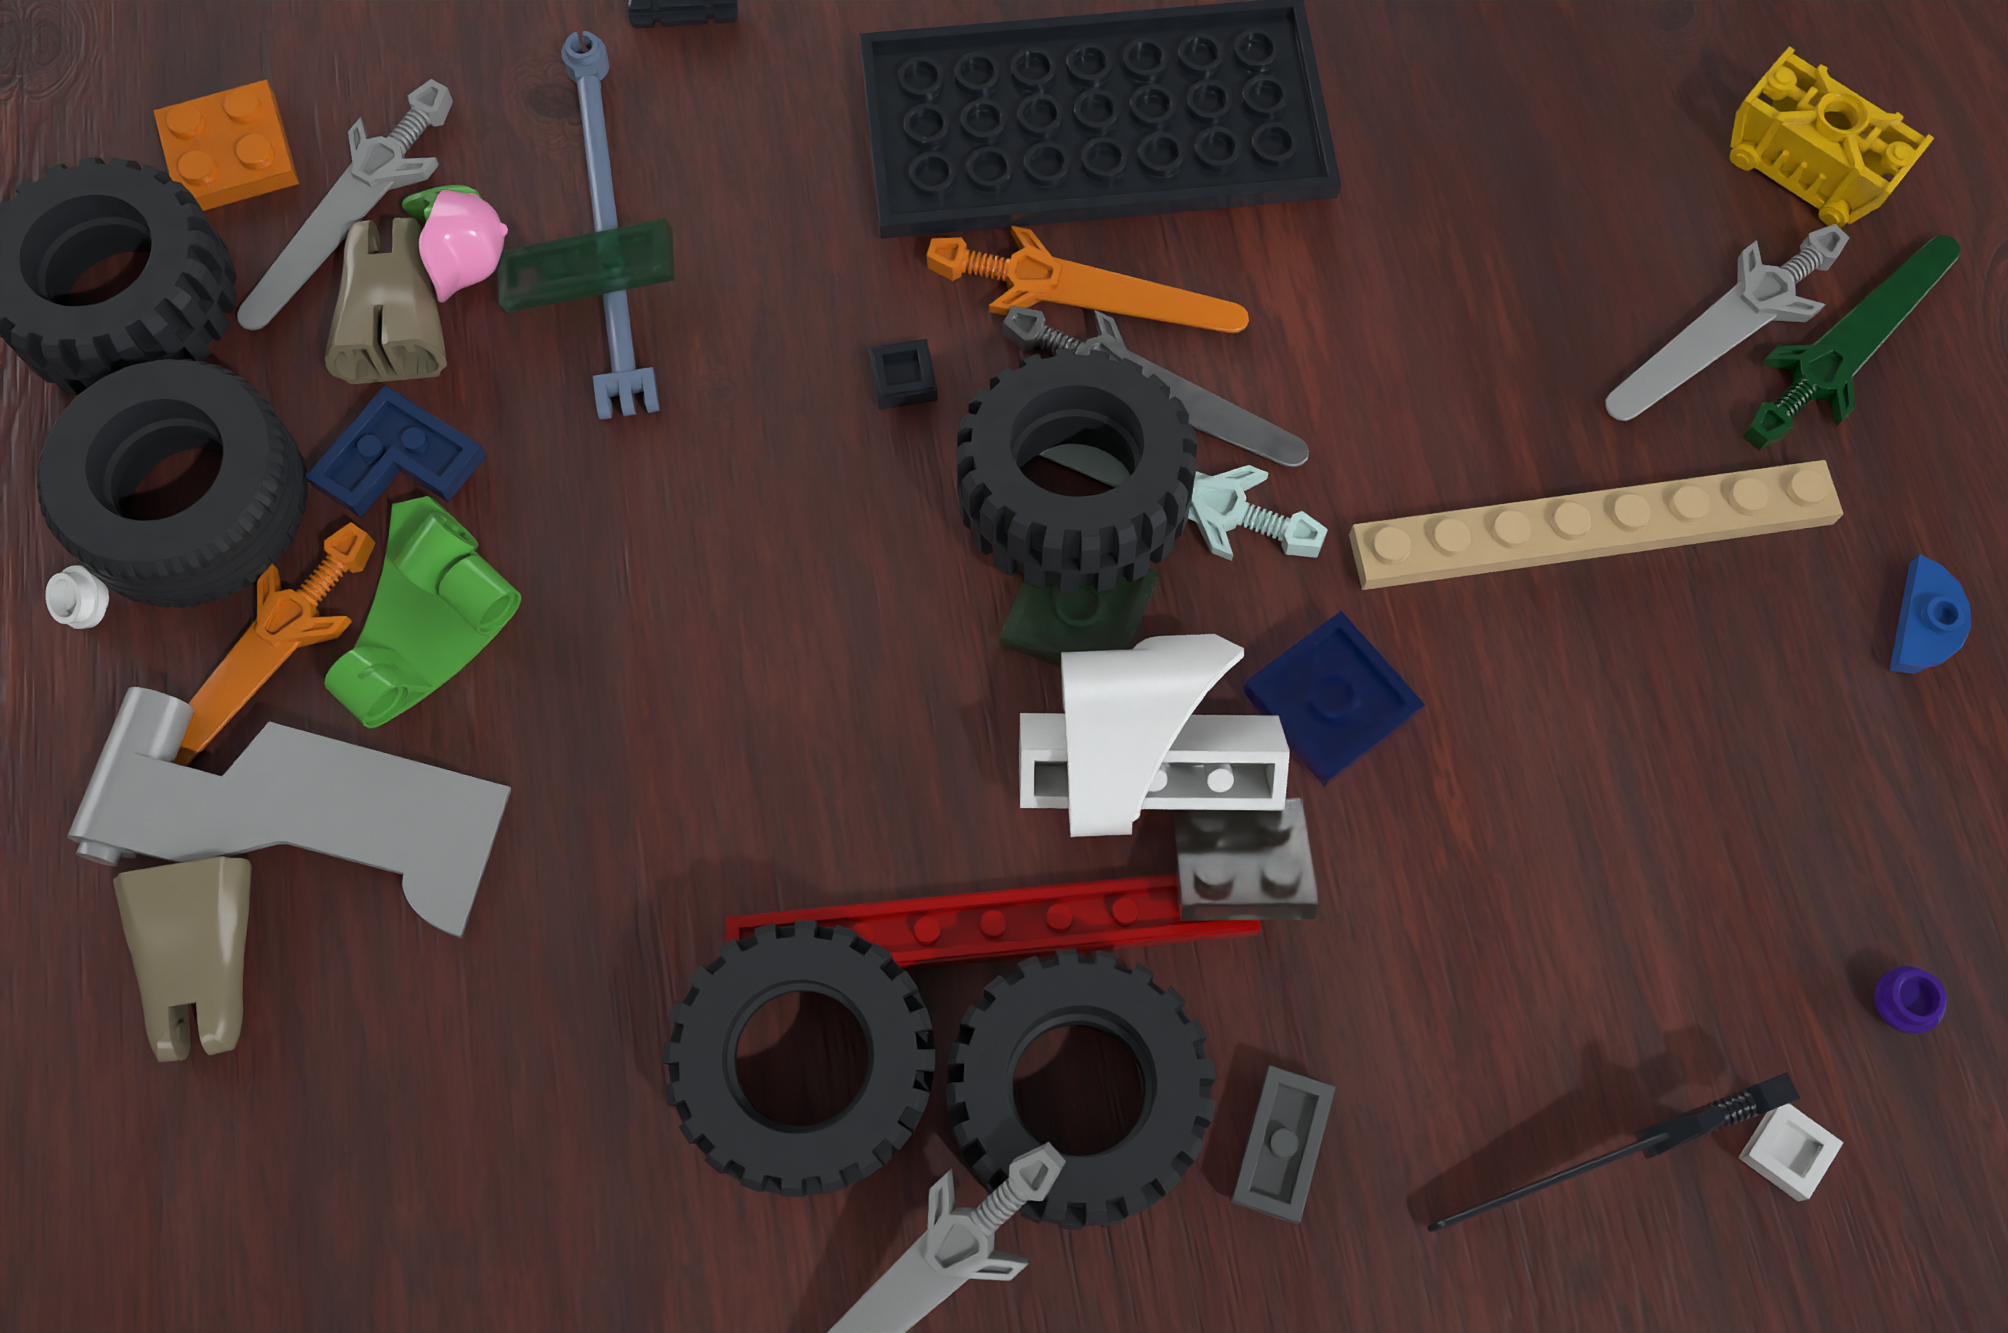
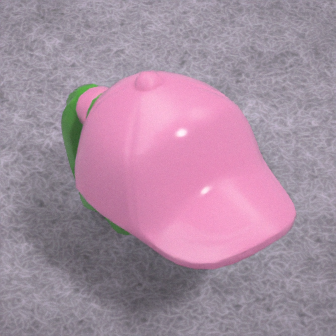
(459, 236)

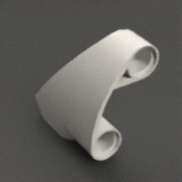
(1125, 717)

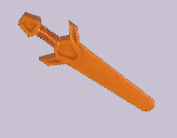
(1037, 277)
(282, 624)

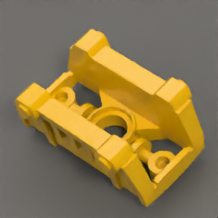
(1823, 141)

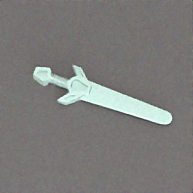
(1216, 502)

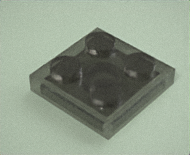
(1244, 864)

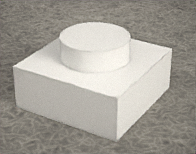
(1791, 1151)

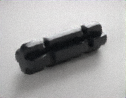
(681, 12)

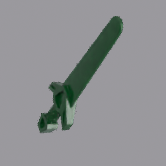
(1829, 364)

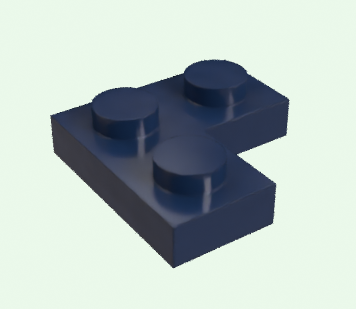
(391, 439)

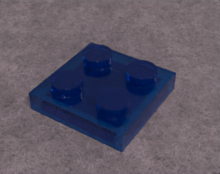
(1333, 697)

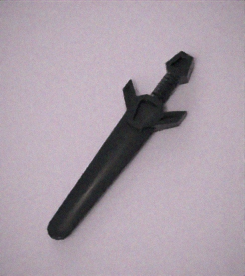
(1655, 1139)

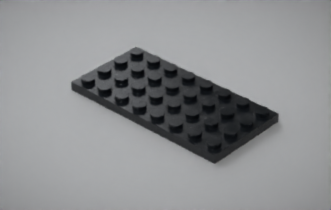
(1095, 117)

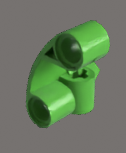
(427, 618)

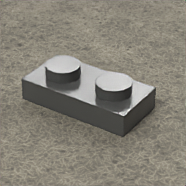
(1282, 1145)

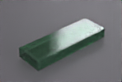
(586, 265)

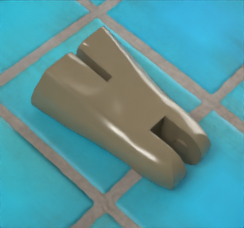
(385, 310)
(188, 948)

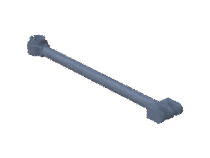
(625, 379)

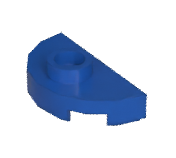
(1931, 618)

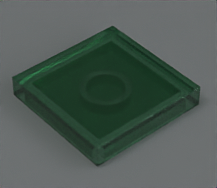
(1055, 622)

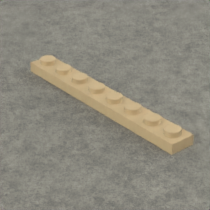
(1594, 524)

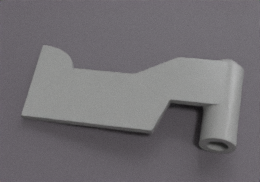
(292, 792)

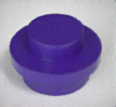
(1910, 1000)

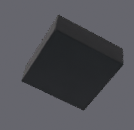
(903, 374)

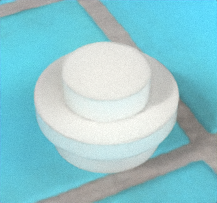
(76, 598)

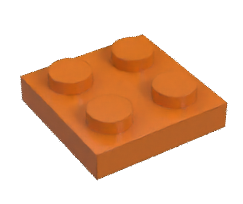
(227, 145)

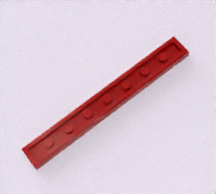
(1014, 922)

